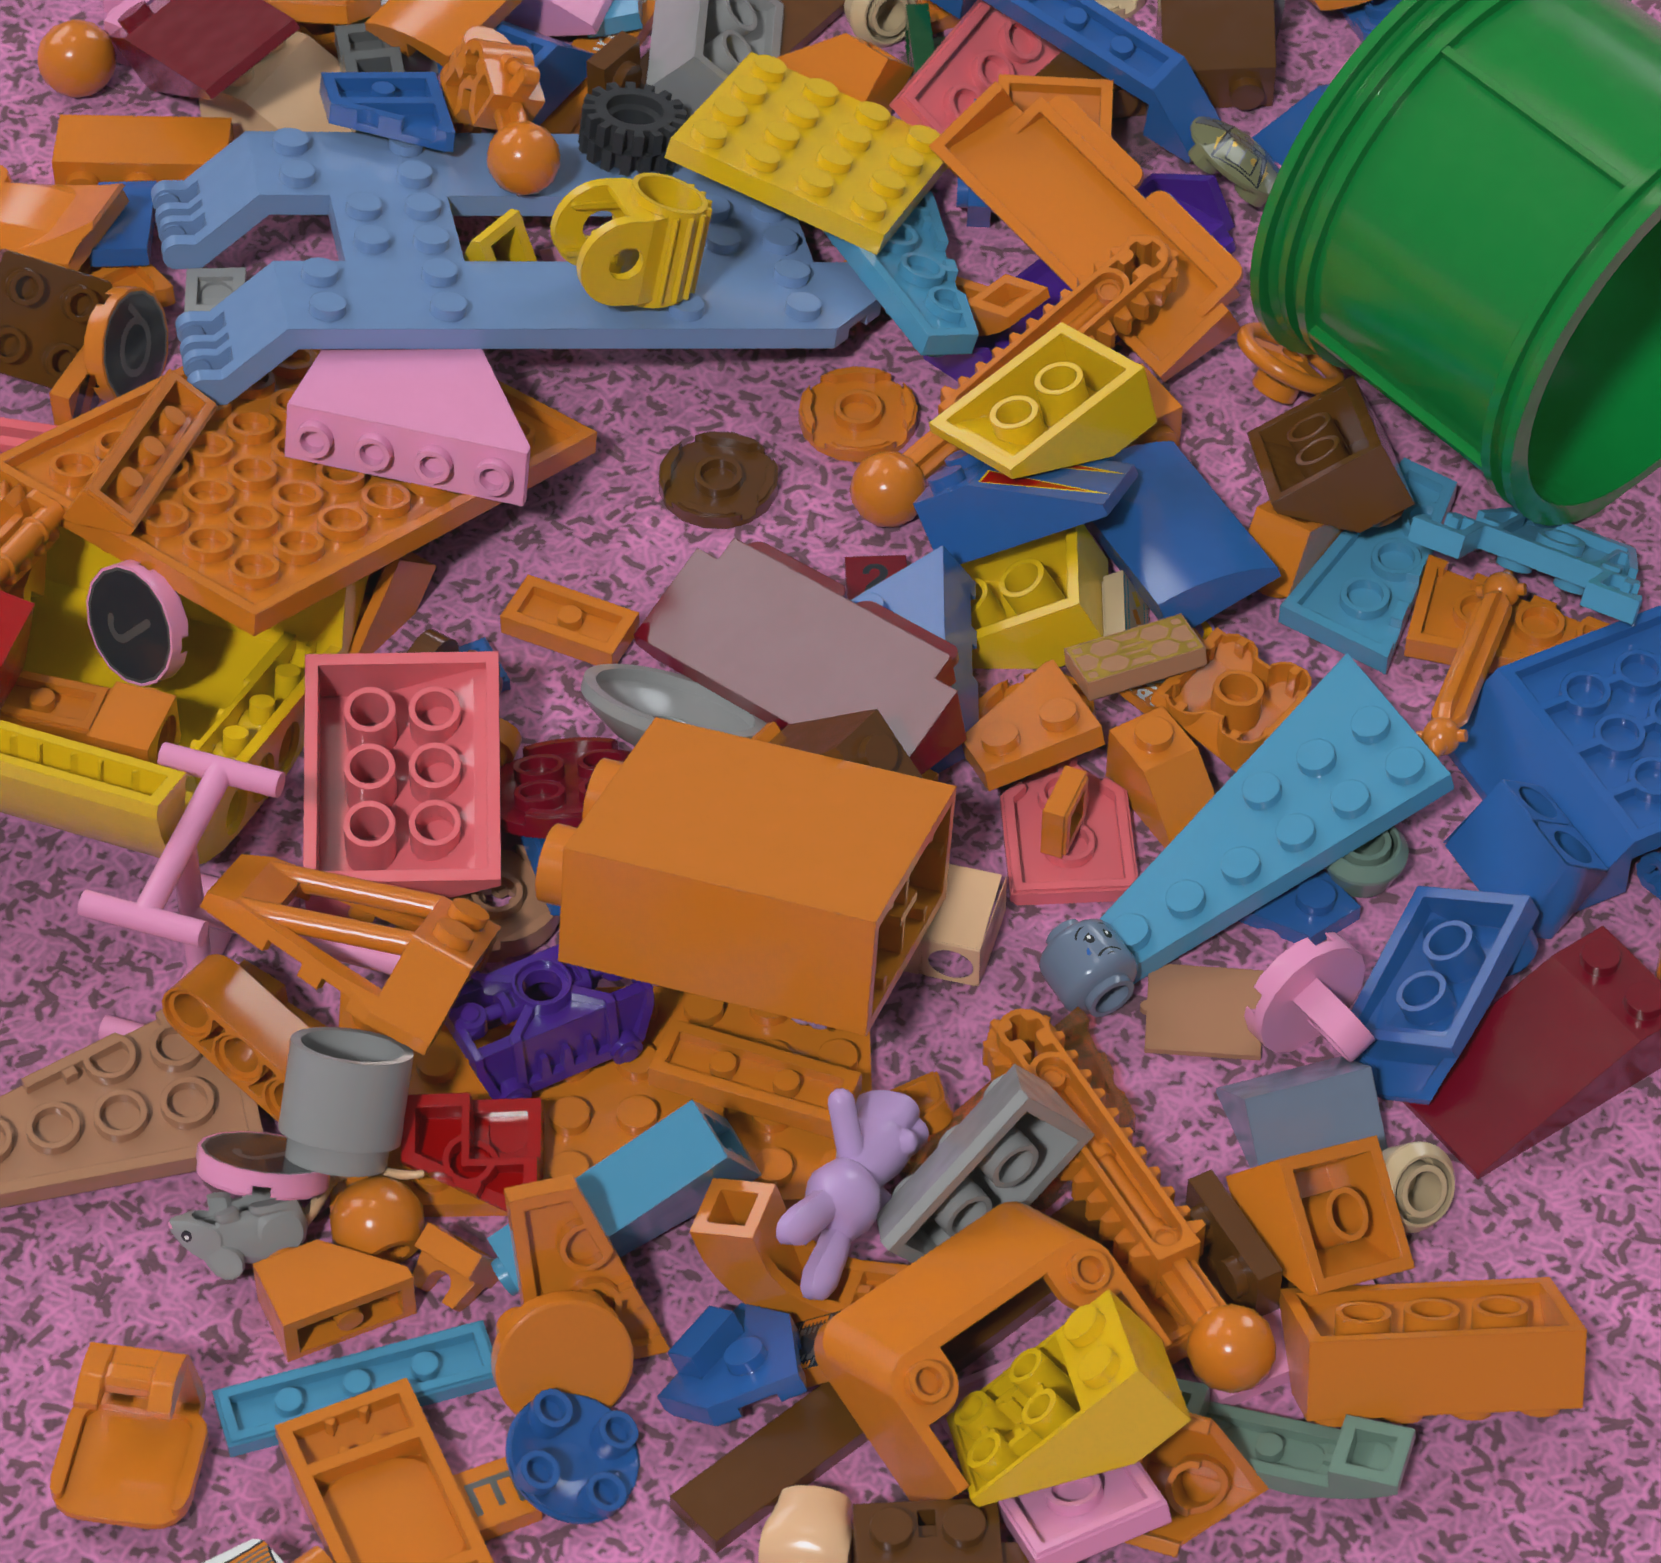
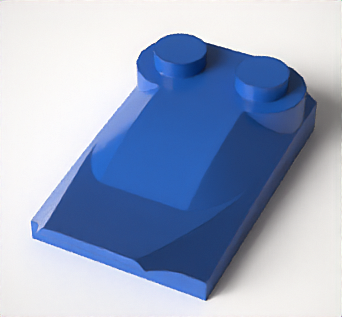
(1438, 984)

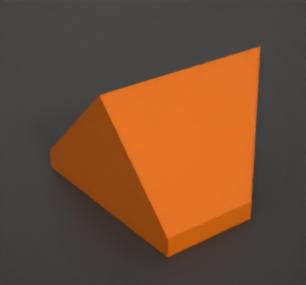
(1200, 1480)

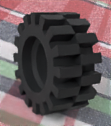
(629, 127)

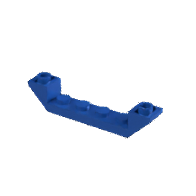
(1119, 54)

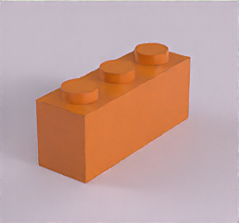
(135, 147)

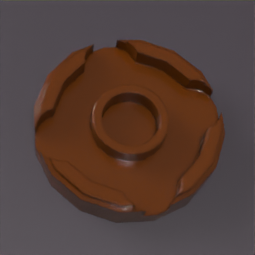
(718, 496)

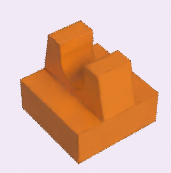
(453, 1256)

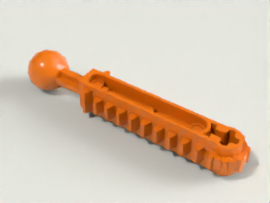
(1100, 306)
(1228, 1343)

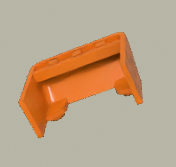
(887, 1344)

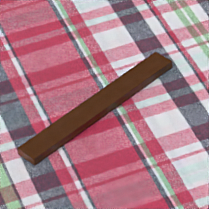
(822, 1431)

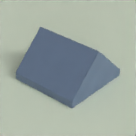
(1303, 1109)

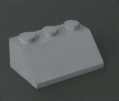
(705, 40)
(995, 1156)

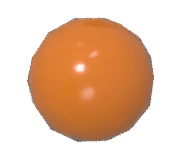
(76, 58)
(378, 1218)

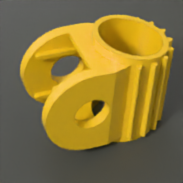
(648, 248)

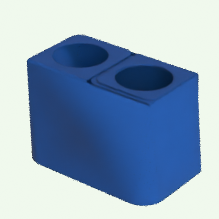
(1527, 847)

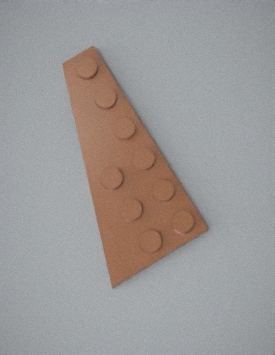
(115, 1116)

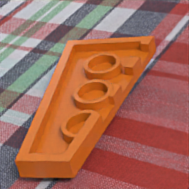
(1446, 607)

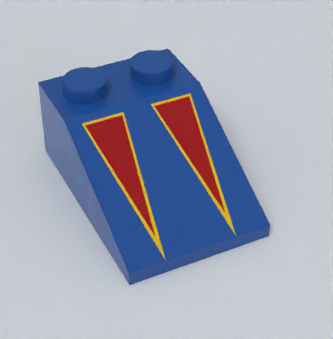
(985, 512)

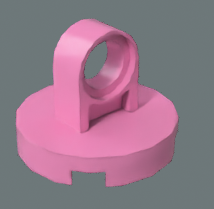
(1310, 996)

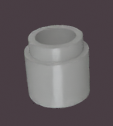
(344, 1100)

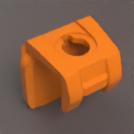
(131, 1439)

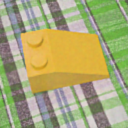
(1052, 407)
(1037, 600)

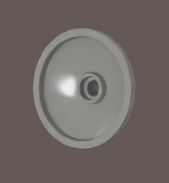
(633, 695)

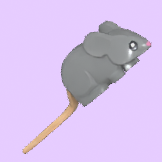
(251, 1225)

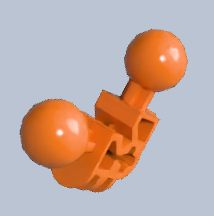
(499, 89)

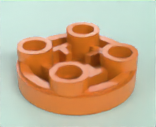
(561, 1344)

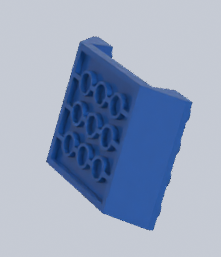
(1585, 731)

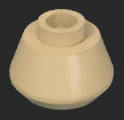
(877, 20)
(1421, 1183)

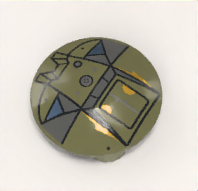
(1235, 156)

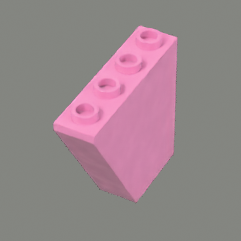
(411, 419)

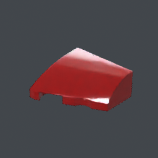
(475, 1142)

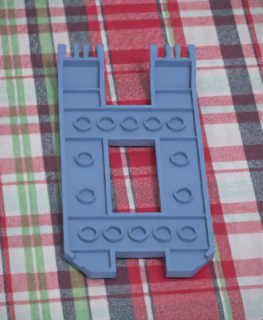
(406, 275)

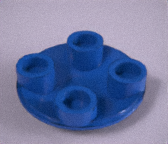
(573, 1456)

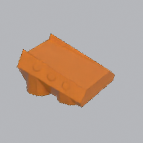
(1233, 698)

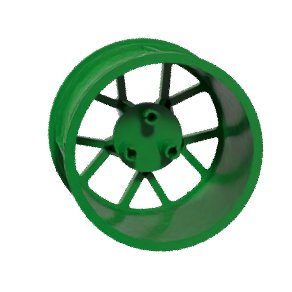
(1488, 239)

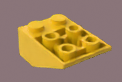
(1070, 1406)

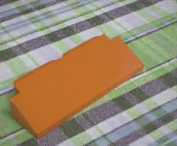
(1076, 198)

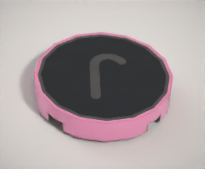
(137, 622)
(256, 1159)

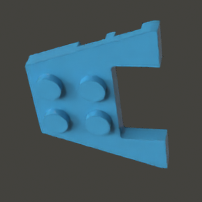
(1575, 556)

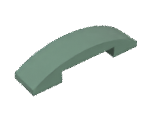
(1309, 1458)

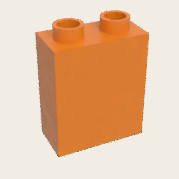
(751, 873)

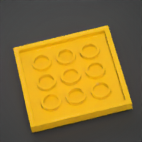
(810, 151)

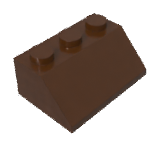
(1331, 462)

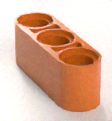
(235, 1027)

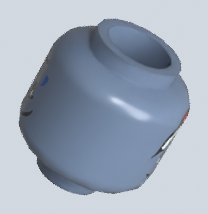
(1088, 966)

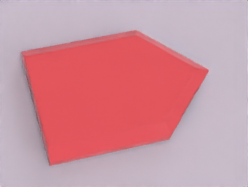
(1099, 859)

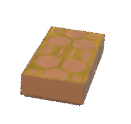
(1135, 657)

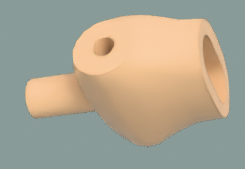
(808, 1527)

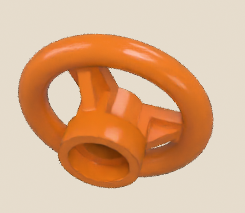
(1282, 371)

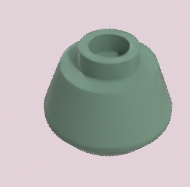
(1371, 866)

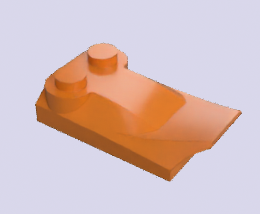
(55, 219)

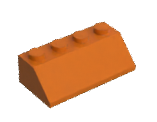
(1434, 1350)

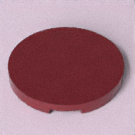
(551, 783)

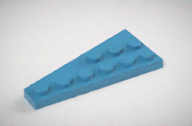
(918, 283)
(1300, 802)

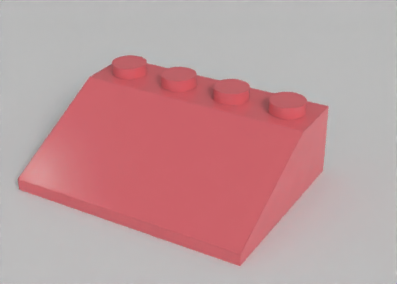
(403, 771)

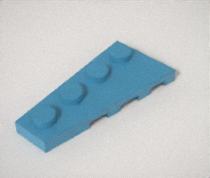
(1369, 579)

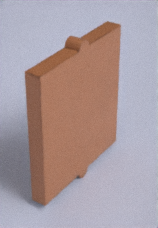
(1201, 1012)

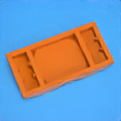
(379, 1482)

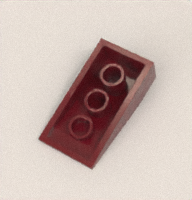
(199, 44)
(1549, 1053)

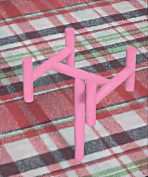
(180, 870)

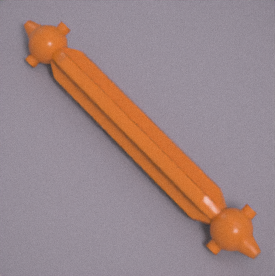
(1471, 663)

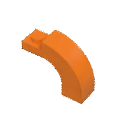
(742, 1251)

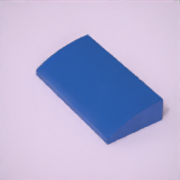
(1179, 538)

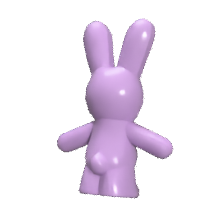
(848, 1192)

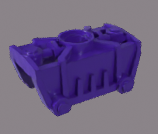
(559, 1023)

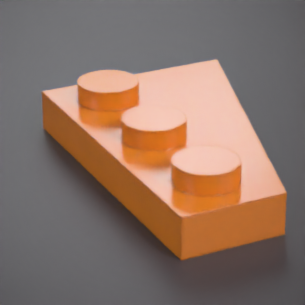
(565, 1248)

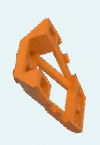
(434, 951)

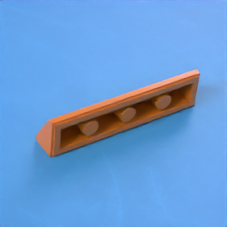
(143, 457)

